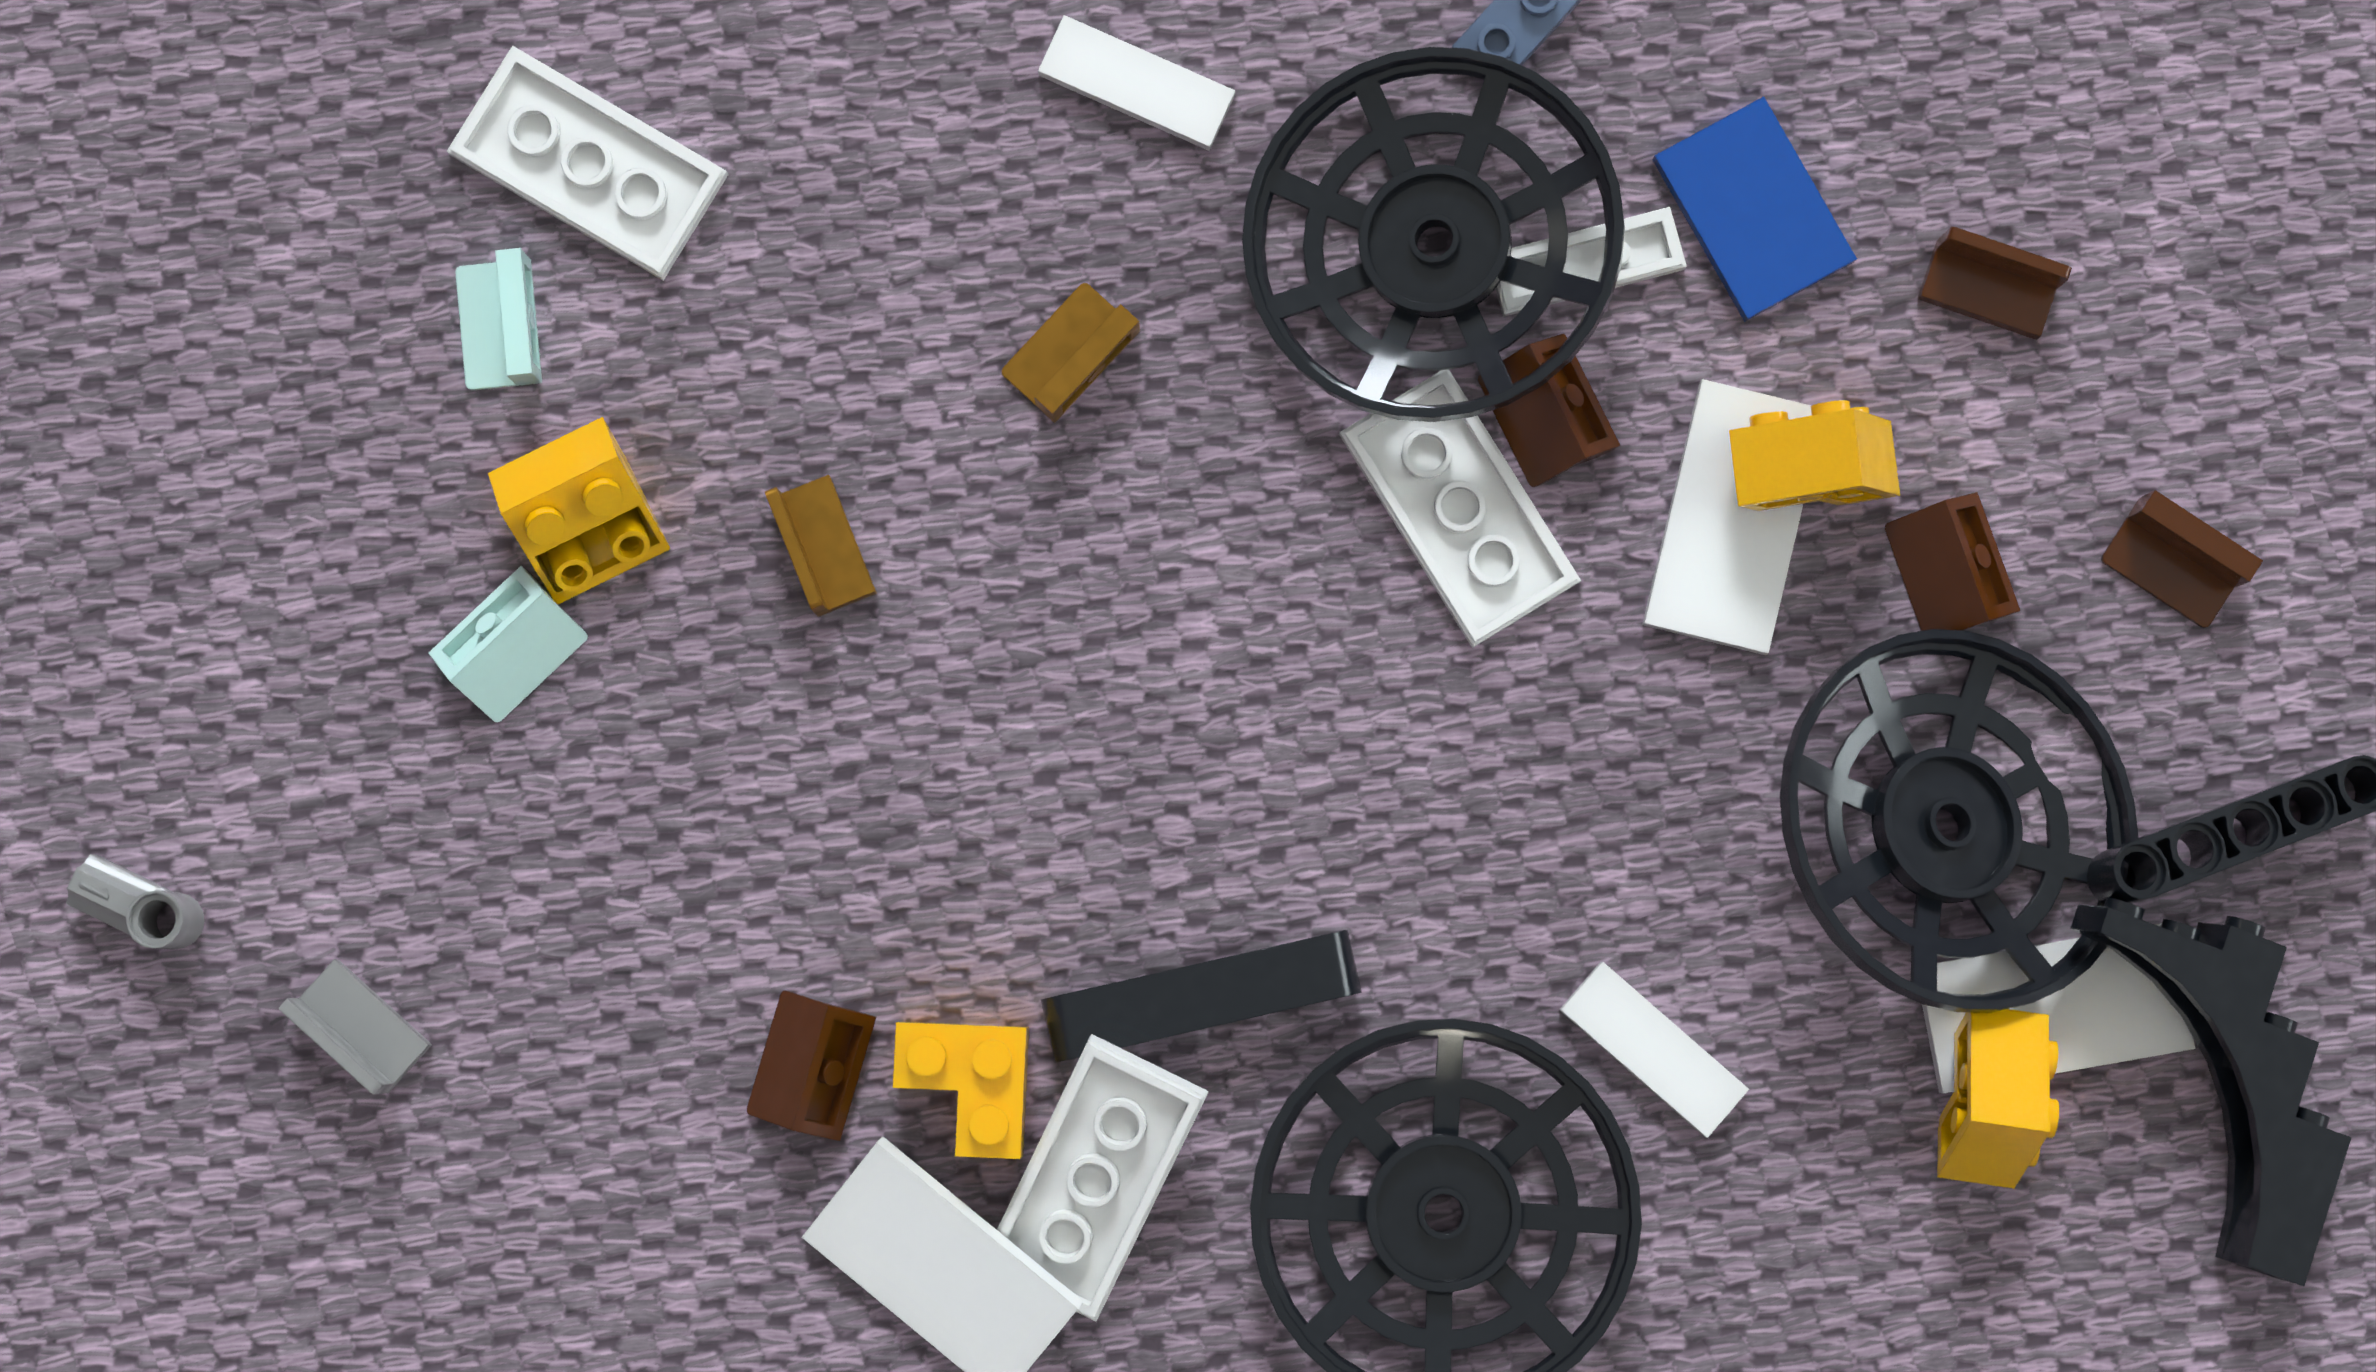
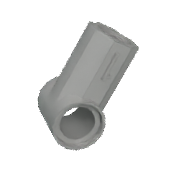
(133, 904)

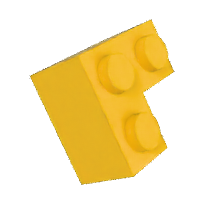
(1825, 457)
(984, 1067)
(1999, 1098)

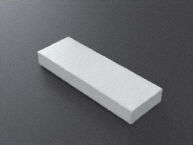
(1136, 82)
(1648, 252)
(1654, 1049)

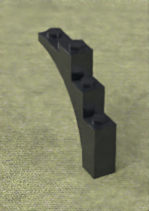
(2278, 1153)

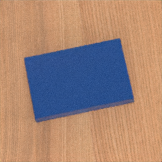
(1754, 209)

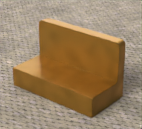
(1070, 351)
(821, 545)

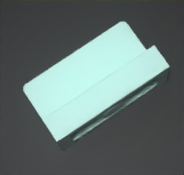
(498, 322)
(508, 645)

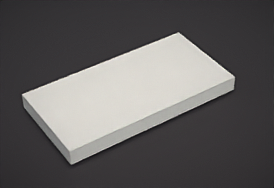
(587, 162)
(1461, 512)
(1717, 561)
(2096, 1020)
(1100, 1169)
(940, 1266)

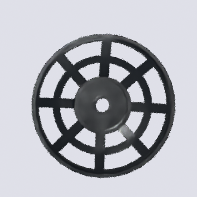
(1426, 199)
(1977, 797)
(1456, 1167)

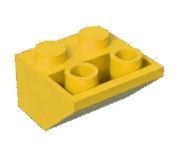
(578, 511)

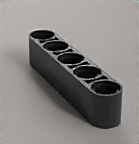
(2212, 836)
(1203, 995)

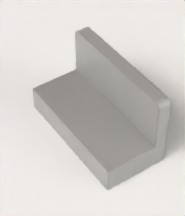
(357, 1028)

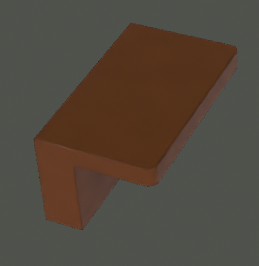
(1992, 282)
(1558, 421)
(2179, 558)
(1952, 565)
(810, 1066)

